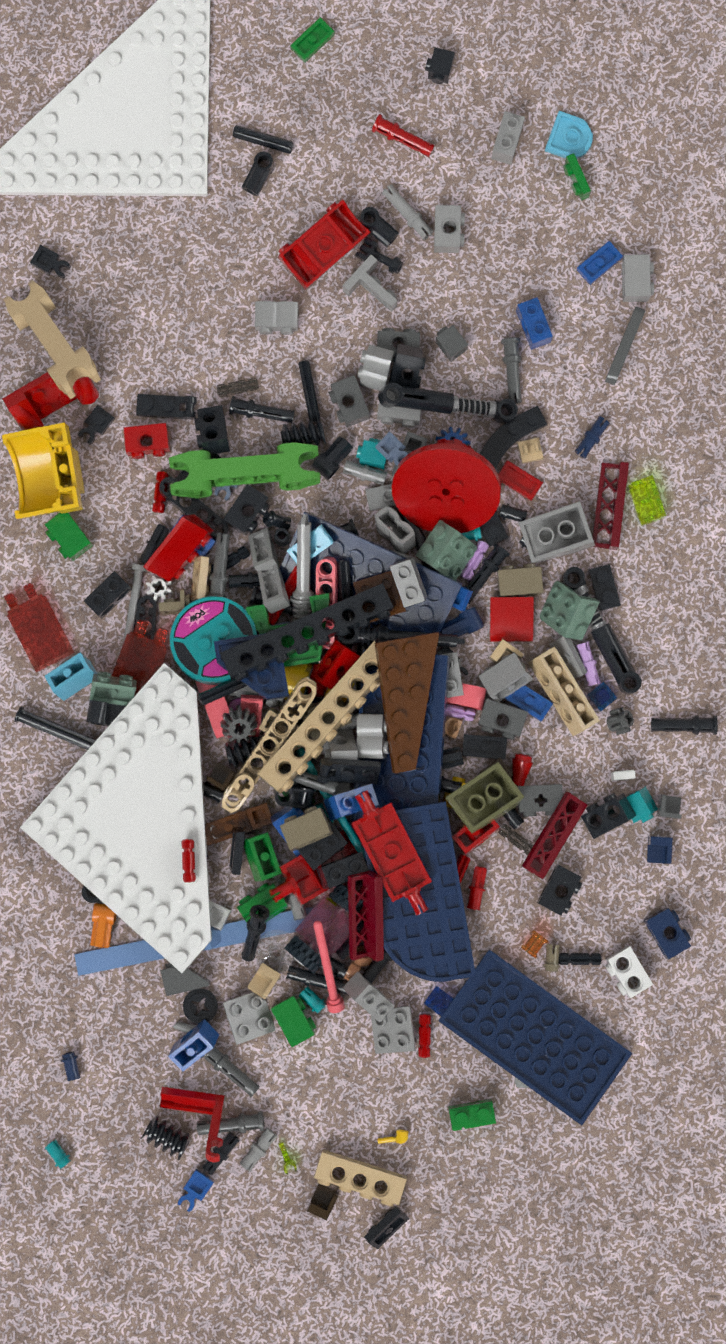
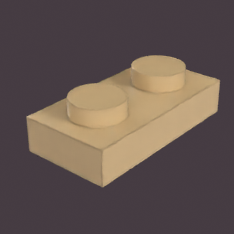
(199, 585)

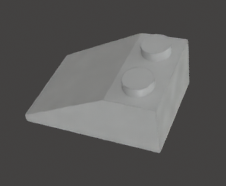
(557, 533)

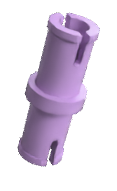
(589, 663)

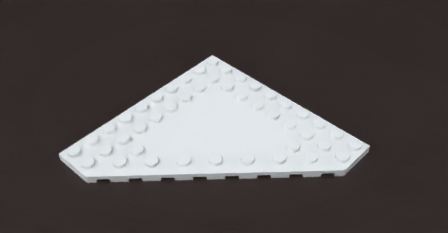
(128, 119)
(127, 810)

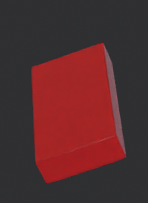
(519, 480)

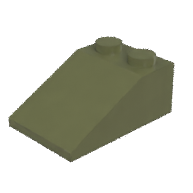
(485, 798)

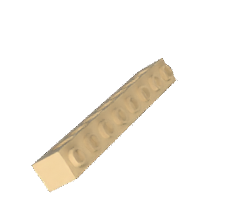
(314, 722)

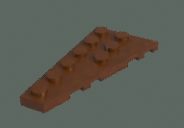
(405, 682)

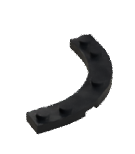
(494, 450)

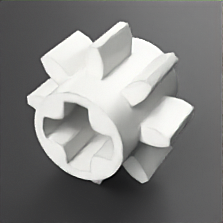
(156, 582)

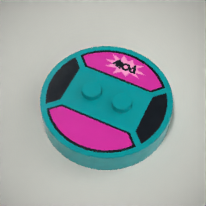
(198, 628)

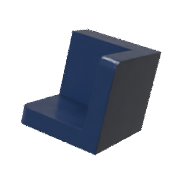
(659, 850)

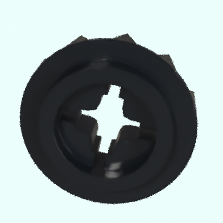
(190, 1008)

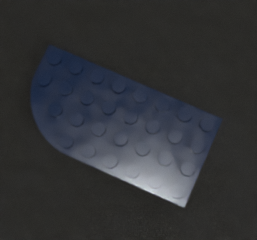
(437, 940)

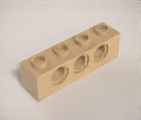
(563, 691)
(352, 1167)

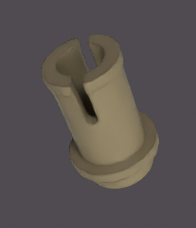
(552, 960)

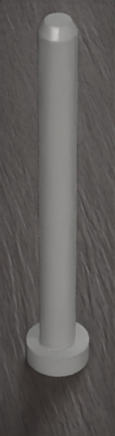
(136, 586)

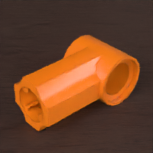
(103, 921)

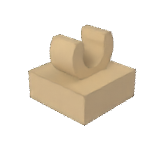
(530, 450)

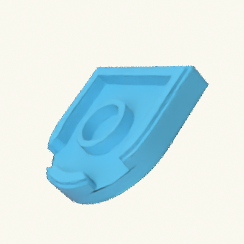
(569, 136)

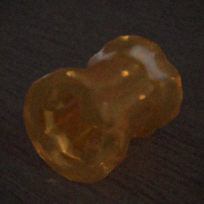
(534, 944)

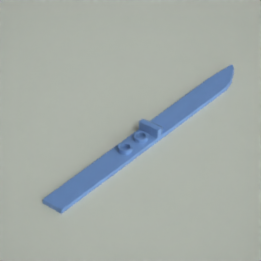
(142, 952)

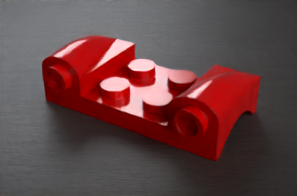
(323, 244)
(43, 397)

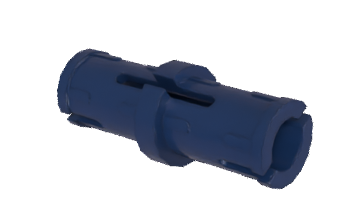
(592, 437)

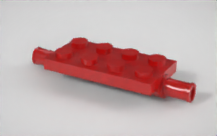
(391, 852)
(301, 878)

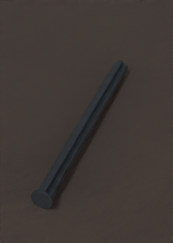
(53, 729)

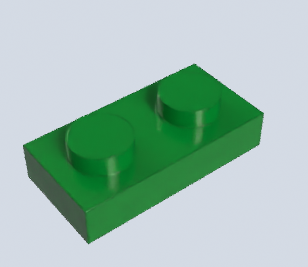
(312, 40)
(573, 169)

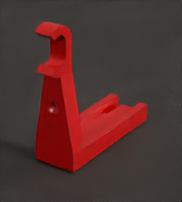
(199, 1103)

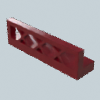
(618, 505)
(554, 835)
(372, 910)

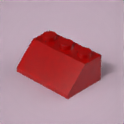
(179, 548)

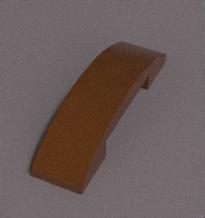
(248, 819)

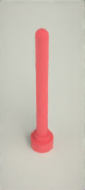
(334, 1001)

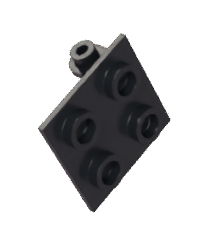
(323, 849)

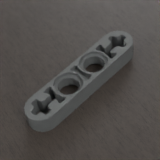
(625, 345)

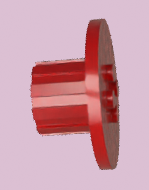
(447, 485)

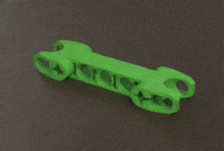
(278, 467)

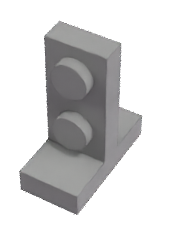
(370, 283)

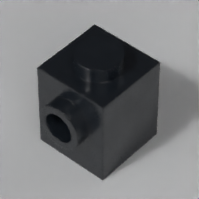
(440, 65)

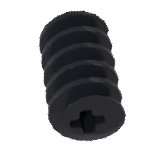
(303, 433)
(242, 752)
(166, 1137)

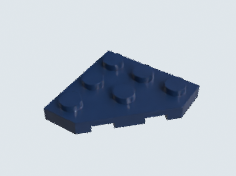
(268, 683)

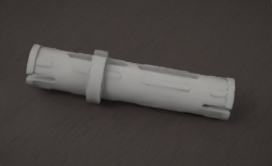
(414, 219)

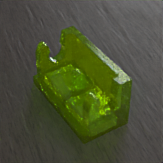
(647, 500)

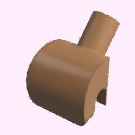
(452, 726)

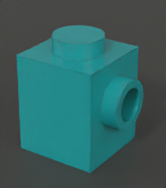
(370, 455)
(642, 804)

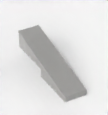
(269, 572)

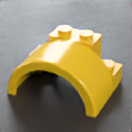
(45, 470)

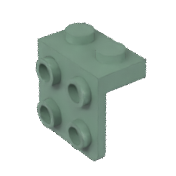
(446, 550)
(568, 611)
(112, 689)

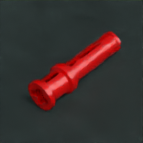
(394, 132)

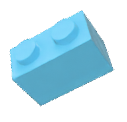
(71, 676)

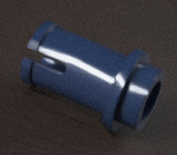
(70, 1065)

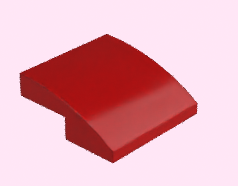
(511, 619)

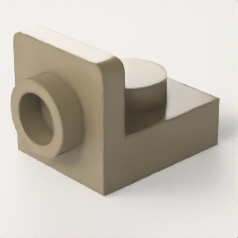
(172, 607)

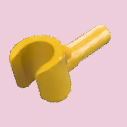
(401, 1137)

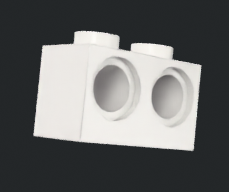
(632, 968)

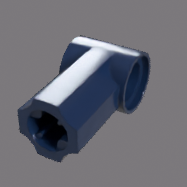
(465, 623)

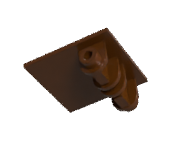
(390, 586)

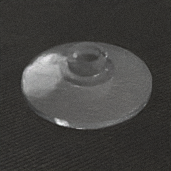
(275, 940)

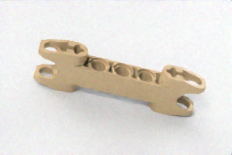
(68, 363)
(248, 770)

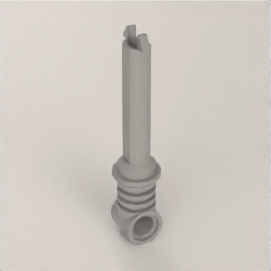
(301, 596)

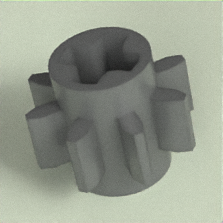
(620, 721)

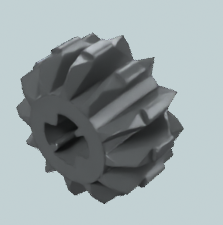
(247, 724)

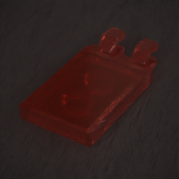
(38, 629)
(140, 655)

